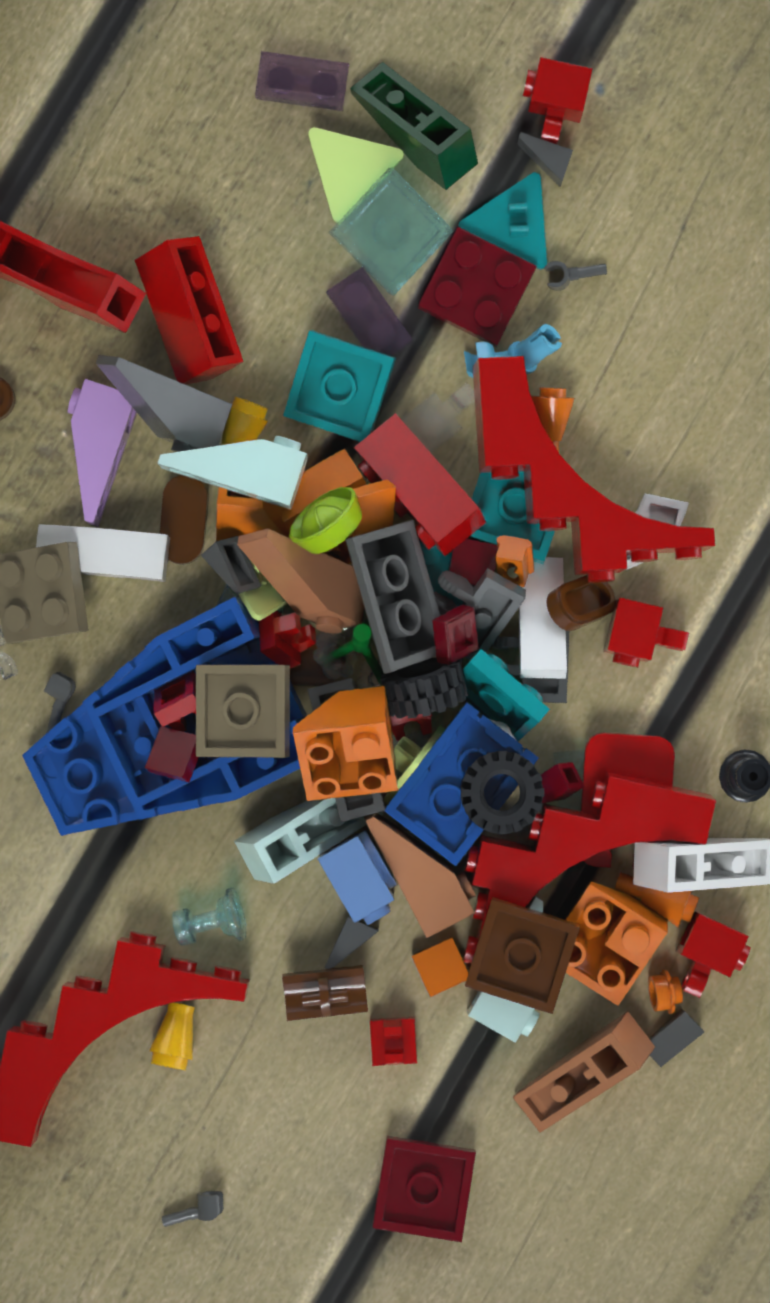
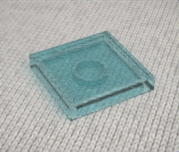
(391, 231)

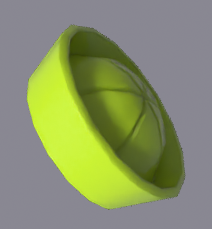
(327, 521)

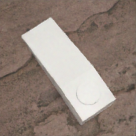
(695, 866)

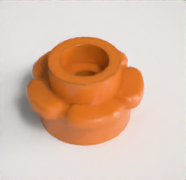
(664, 992)

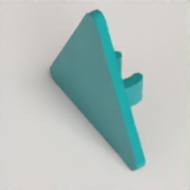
(514, 221)

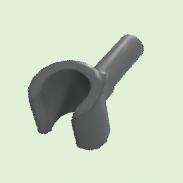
(573, 273)
(62, 689)
(209, 1207)

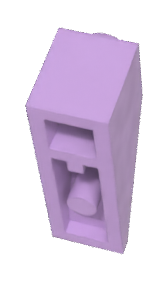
(100, 434)

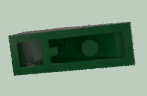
(417, 125)

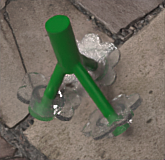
(338, 656)

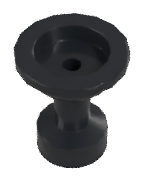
(745, 776)

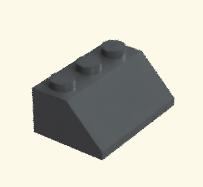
(395, 594)

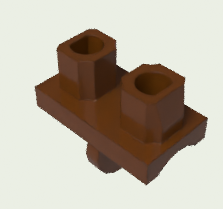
(325, 992)

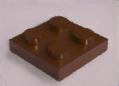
(522, 955)

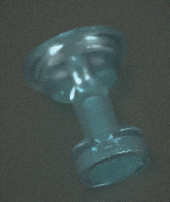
(227, 916)

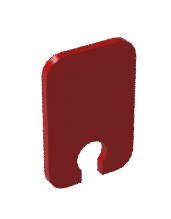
(628, 755)

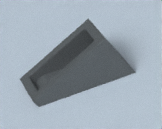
(548, 156)
(232, 565)
(349, 939)
(674, 1037)

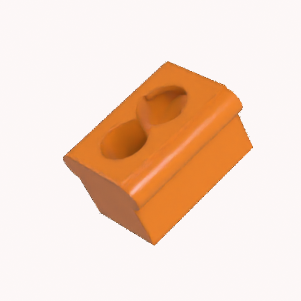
(515, 553)

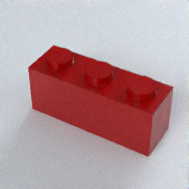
(188, 310)
(423, 486)

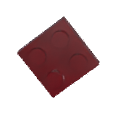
(477, 287)
(424, 1189)

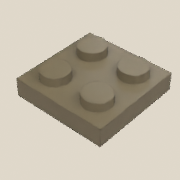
(41, 593)
(243, 711)

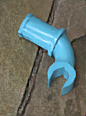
(533, 348)

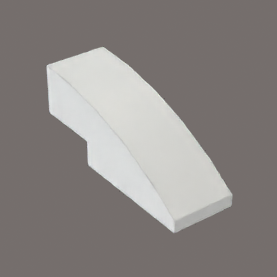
(113, 551)

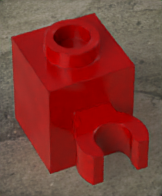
(558, 93)
(637, 630)
(710, 947)

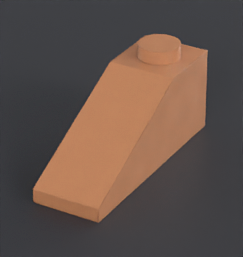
(310, 583)
(424, 877)
(585, 1072)

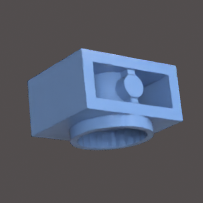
(360, 877)

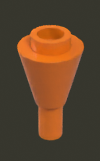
(553, 411)
(671, 905)

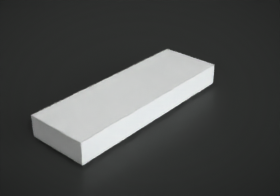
(540, 638)

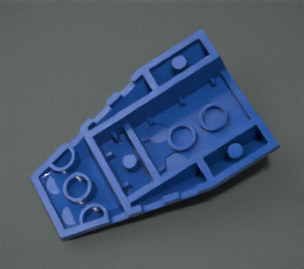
(97, 756)

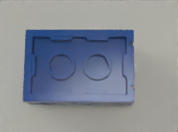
(431, 798)

